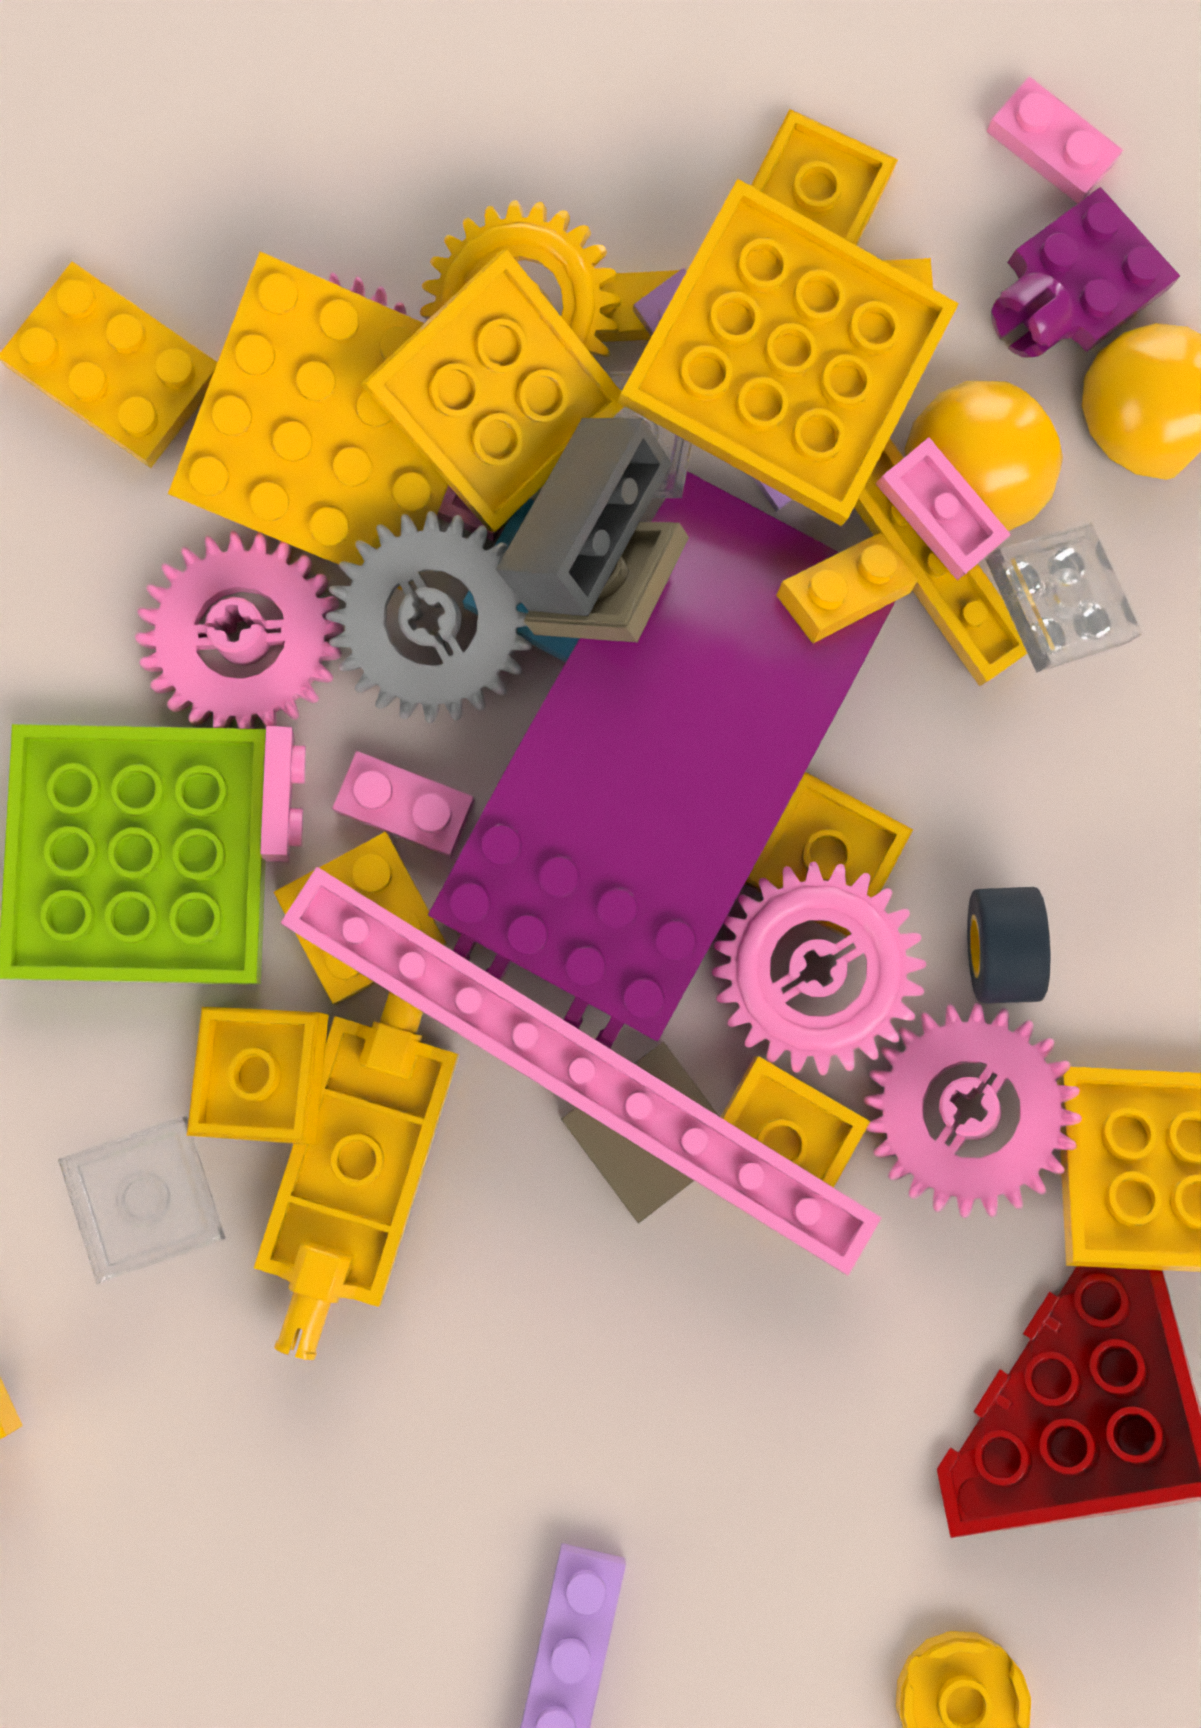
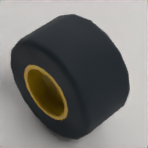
(1008, 945)

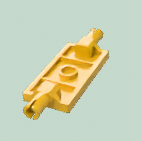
(354, 1189)

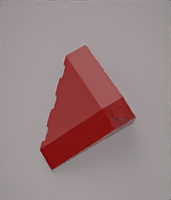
(1087, 1417)

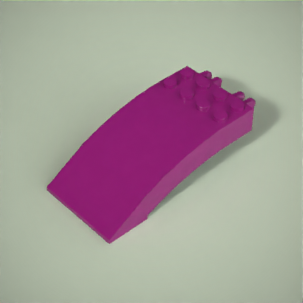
(656, 774)

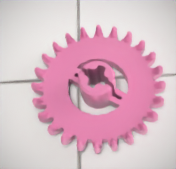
(179, 635)
(871, 932)
(1007, 1057)

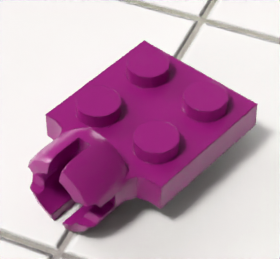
(1080, 279)

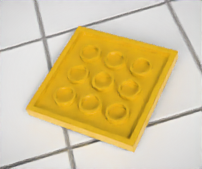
(788, 352)
(291, 431)

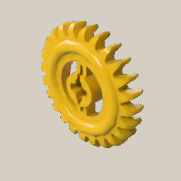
(541, 243)

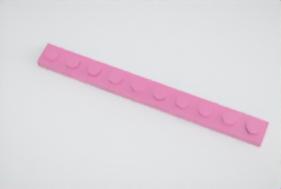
(581, 1070)

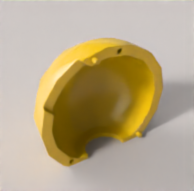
(1147, 399)
(997, 444)

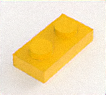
(846, 587)

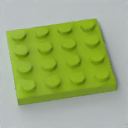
(134, 855)

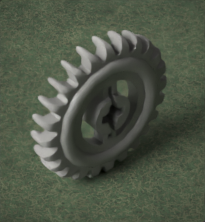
(399, 564)

